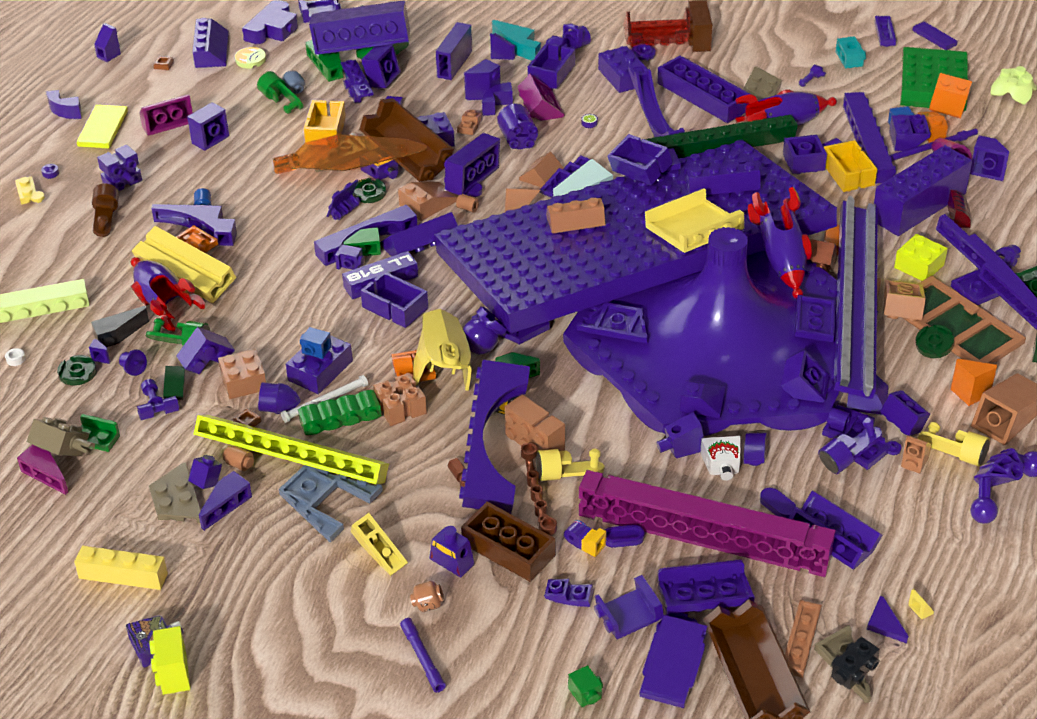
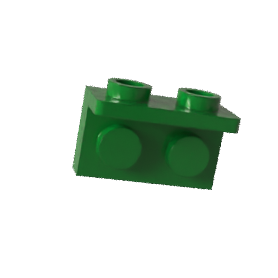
(101, 432)

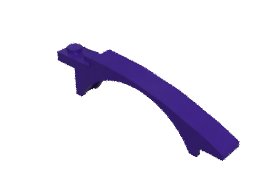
(646, 94)

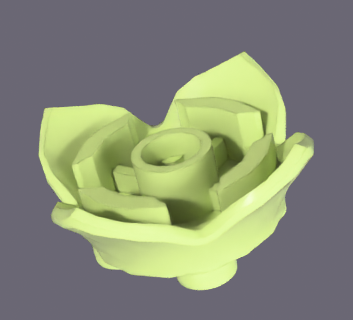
(1016, 82)

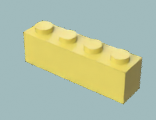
(121, 567)

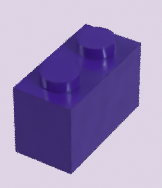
(905, 413)

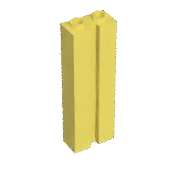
(185, 261)

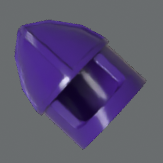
(277, 398)

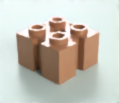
(400, 399)

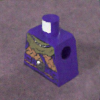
(141, 633)

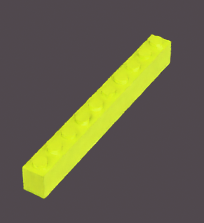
(291, 449)

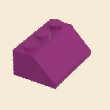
(539, 99)
(166, 115)

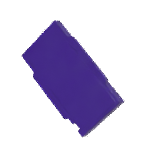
(673, 661)

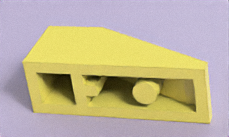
(378, 544)

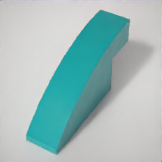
(520, 36)

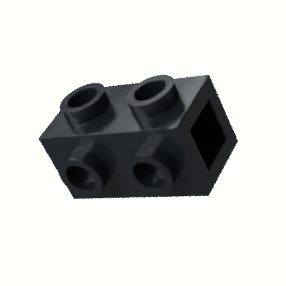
(855, 663)

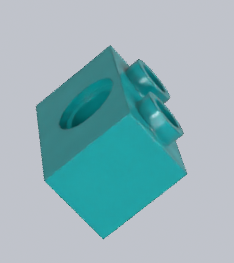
(850, 52)

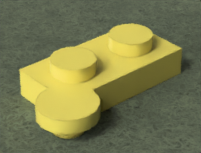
(27, 191)

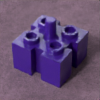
(120, 167)

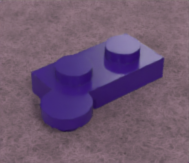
(877, 452)

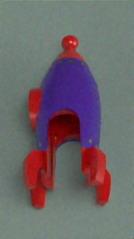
(800, 105)
(785, 248)
(159, 285)

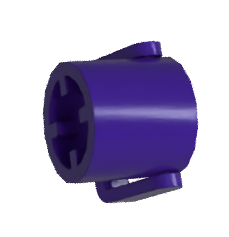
(577, 36)

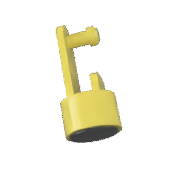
(968, 446)
(556, 464)

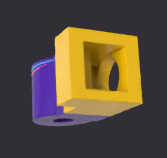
(585, 537)

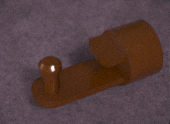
(105, 202)

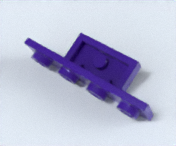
(355, 81)

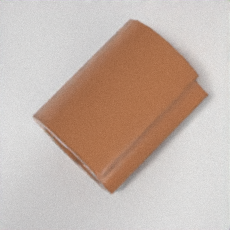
(467, 203)

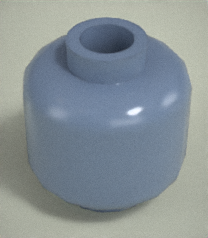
(294, 81)

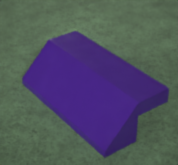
(853, 538)

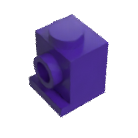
(349, 257)

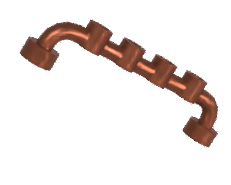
(545, 523)

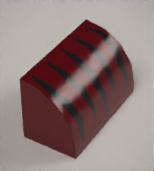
(958, 209)

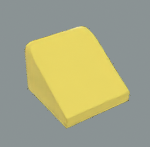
(919, 606)

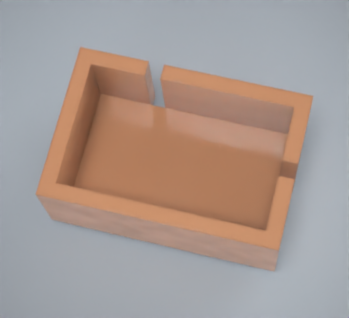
(520, 423)

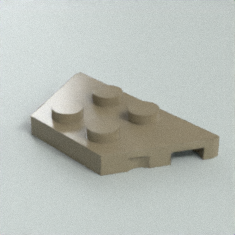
(762, 84)
(175, 496)

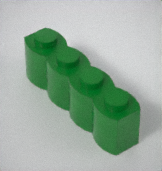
(343, 411)

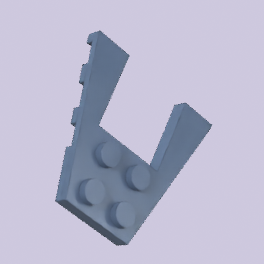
(312, 485)

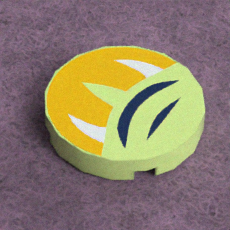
(250, 57)

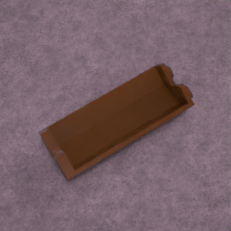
(397, 122)
(755, 663)

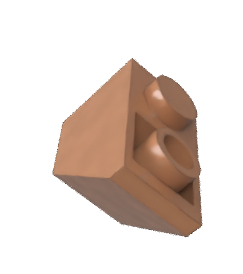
(915, 454)

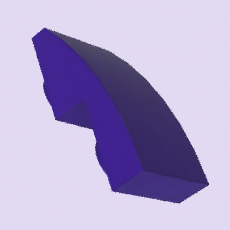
(755, 448)
(563, 592)

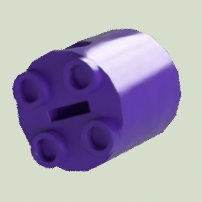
(517, 126)

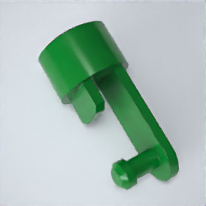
(273, 86)
(186, 328)

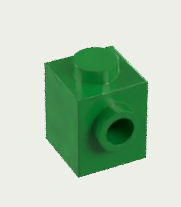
(585, 686)

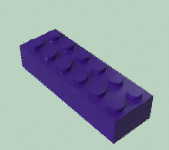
(702, 88)

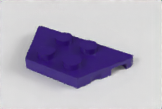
(616, 322)

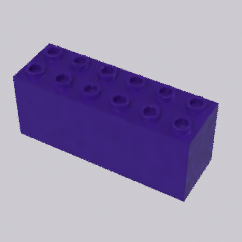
(360, 27)
(921, 189)

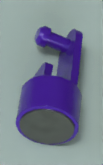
(843, 450)

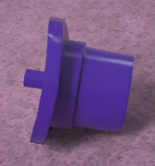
(133, 362)

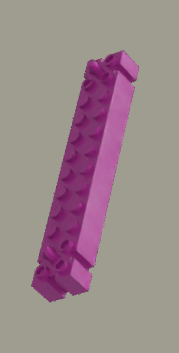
(707, 523)

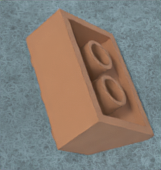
(576, 215)

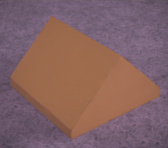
(541, 170)

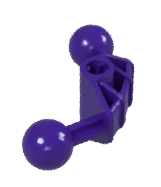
(1000, 469)

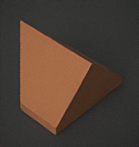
(519, 197)

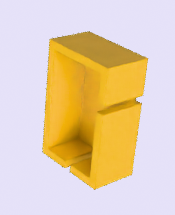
(320, 124)
(850, 166)

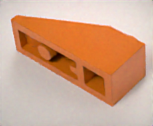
(936, 124)

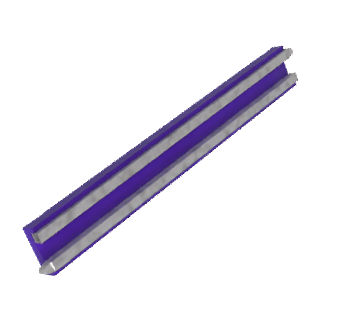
(856, 301)

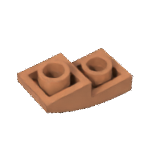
(469, 122)

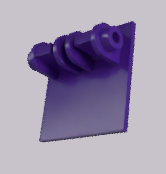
(343, 201)

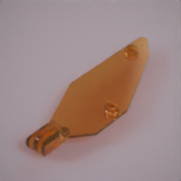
(346, 153)

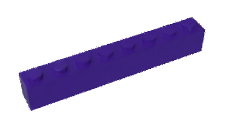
(868, 134)

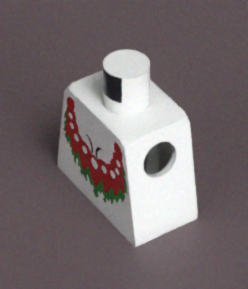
(721, 455)

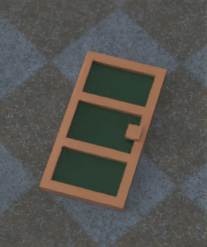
(975, 332)

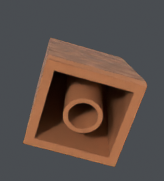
(1006, 408)

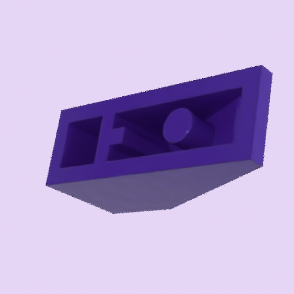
(225, 497)

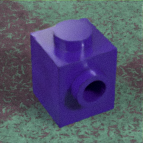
(205, 471)

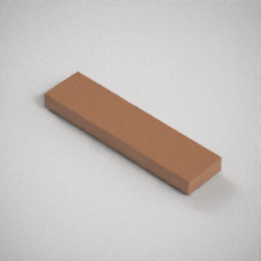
(802, 636)

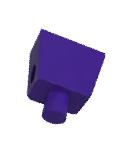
(682, 437)

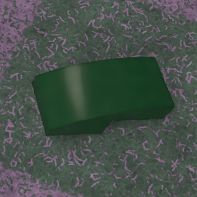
(174, 382)

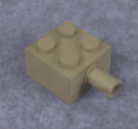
(59, 437)

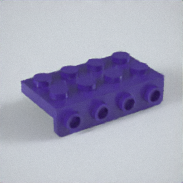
(704, 586)

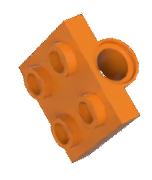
(198, 239)
(403, 364)

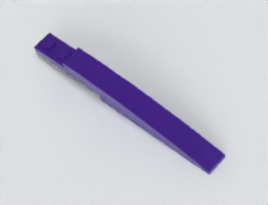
(993, 269)

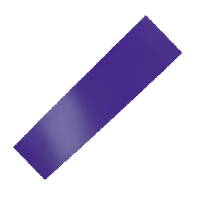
(561, 174)

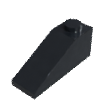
(118, 327)

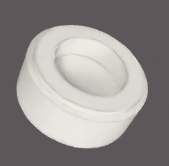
(15, 357)

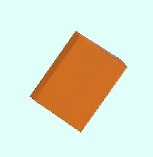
(972, 379)

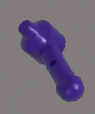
(815, 71)

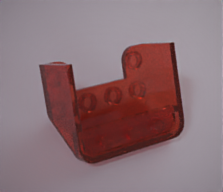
(657, 31)

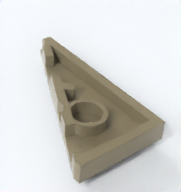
(836, 645)

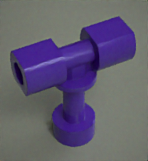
(155, 403)

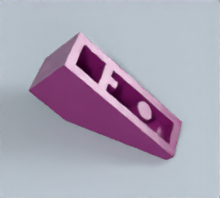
(41, 466)

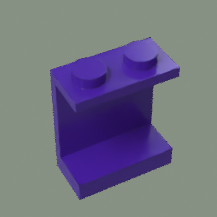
(631, 610)

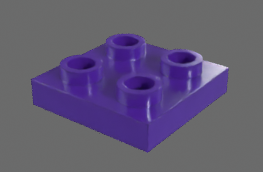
(844, 421)

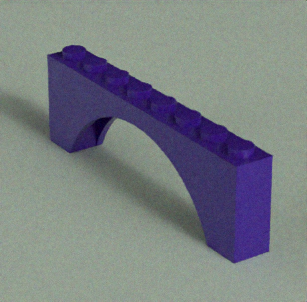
(482, 481)

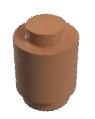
(238, 458)

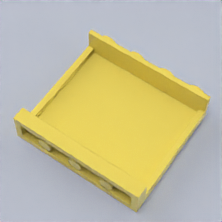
(690, 220)

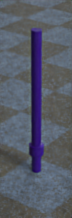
(960, 136)

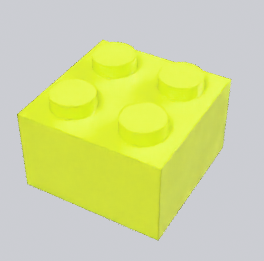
(920, 257)
(170, 660)

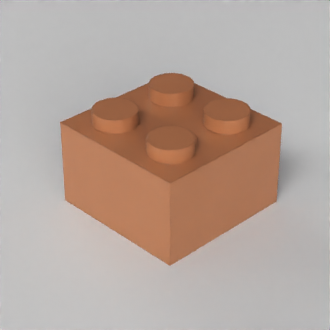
(241, 373)

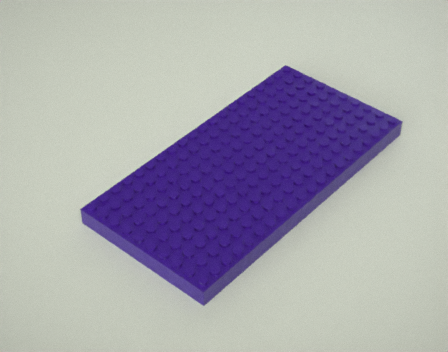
(541, 275)

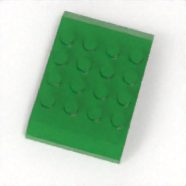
(921, 72)

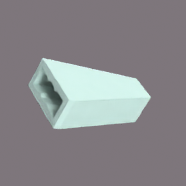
(587, 175)

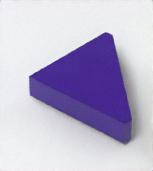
(886, 623)

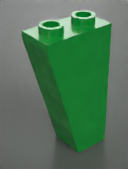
(328, 63)

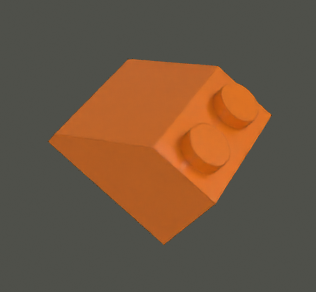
(950, 95)

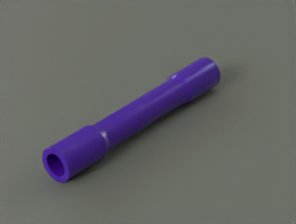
(432, 673)

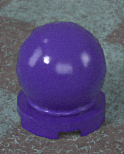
(483, 332)

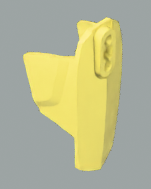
(442, 344)

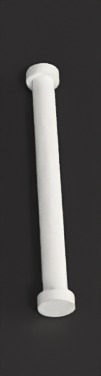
(362, 381)

